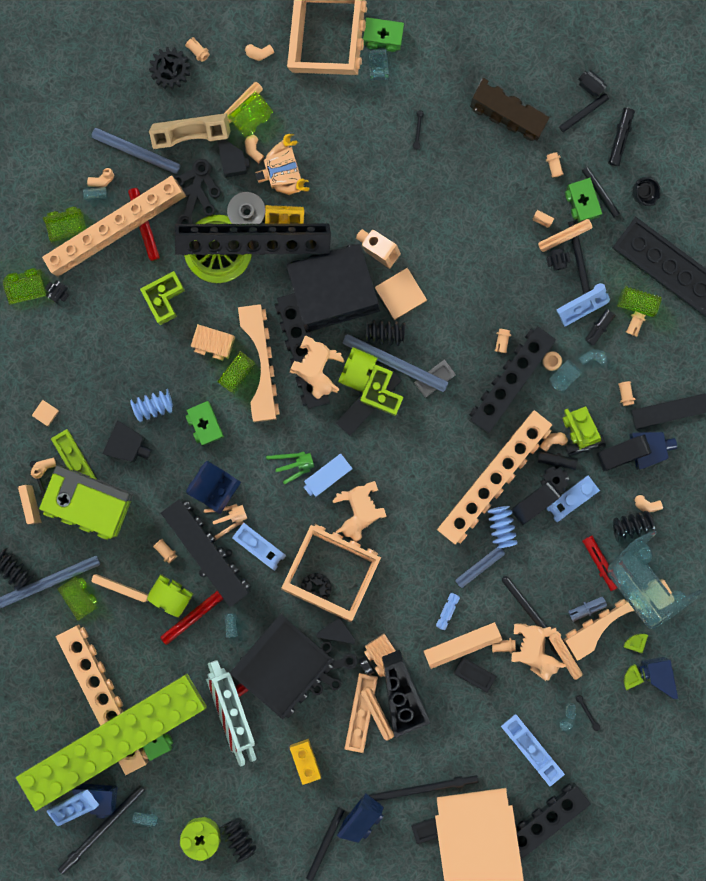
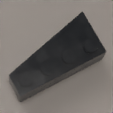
(404, 700)

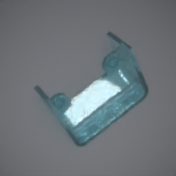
(643, 588)

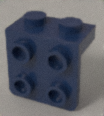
(213, 487)

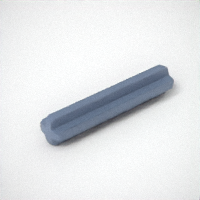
(479, 567)

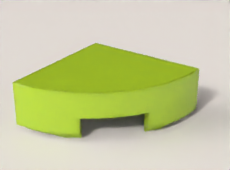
(636, 643)
(632, 677)

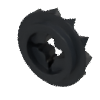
(317, 578)

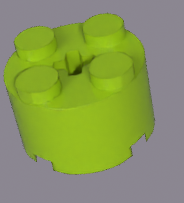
(357, 369)
(169, 596)
(194, 829)

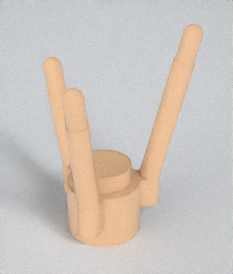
(237, 514)

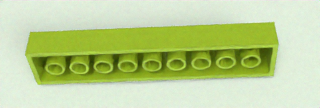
(111, 742)

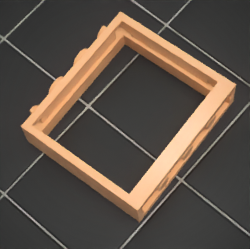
(296, 40)
(352, 547)

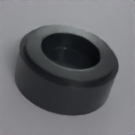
(366, 665)

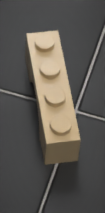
(172, 132)

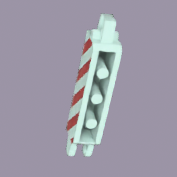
(230, 712)

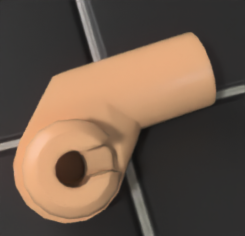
(257, 53)
(250, 147)
(106, 177)
(553, 438)
(41, 466)
(644, 505)

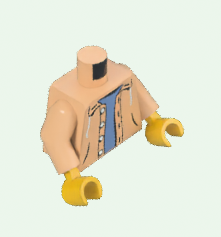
(282, 169)

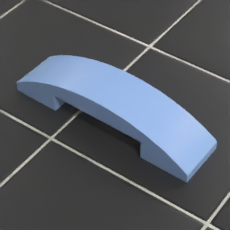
(532, 750)

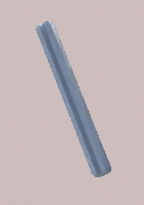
(136, 151)

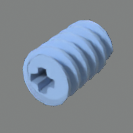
(152, 406)
(502, 526)

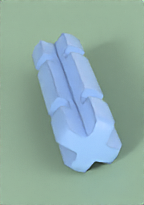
(447, 611)

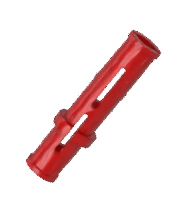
(589, 543)

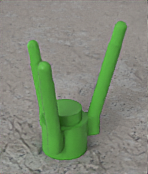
(303, 461)

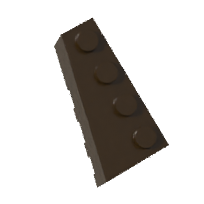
(508, 111)

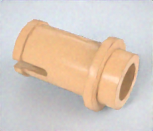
(200, 52)
(554, 164)
(636, 323)
(502, 340)
(626, 393)
(165, 551)
(504, 646)

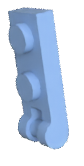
(583, 305)
(573, 498)
(258, 546)

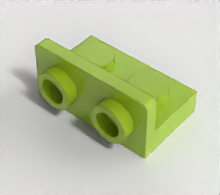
(582, 427)

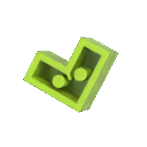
(158, 295)
(376, 393)

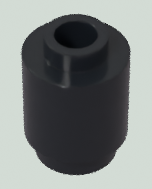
(592, 83)

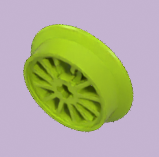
(217, 275)

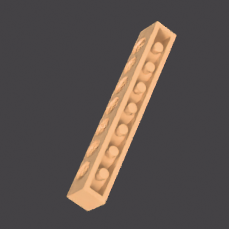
(114, 226)
(533, 421)
(92, 693)

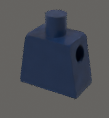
(658, 447)

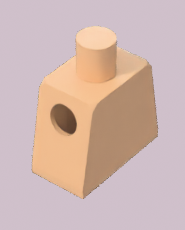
(384, 250)

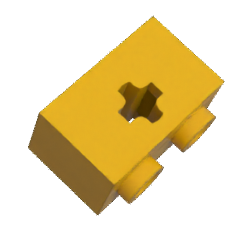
(284, 215)
(305, 761)

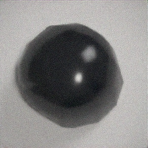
(646, 191)

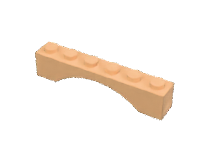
(263, 403)
(585, 640)

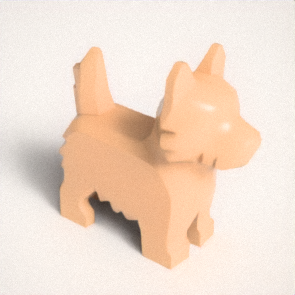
(312, 367)
(362, 508)
(533, 649)

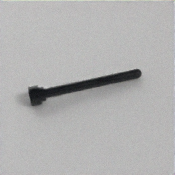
(526, 606)

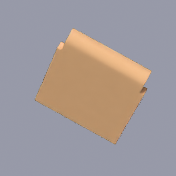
(478, 837)

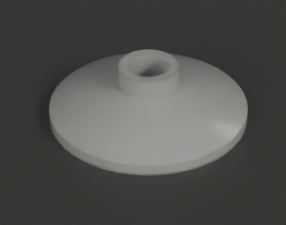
(244, 201)

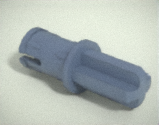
(587, 609)

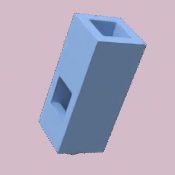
(327, 475)

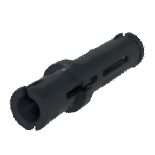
(623, 130)

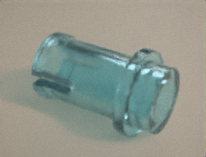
(94, 193)
(230, 624)
(145, 819)

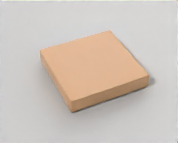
(400, 293)
(29, 504)

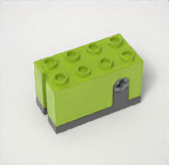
(91, 503)

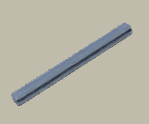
(397, 363)
(49, 581)

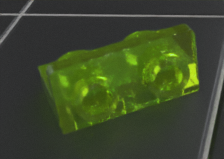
(64, 224)
(24, 286)
(78, 598)

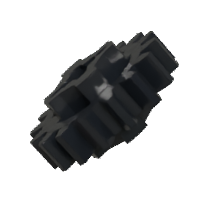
(162, 72)

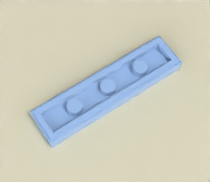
(72, 807)

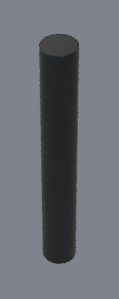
(584, 112)
(601, 193)

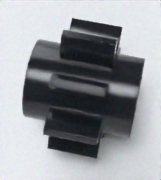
(558, 259)
(56, 291)

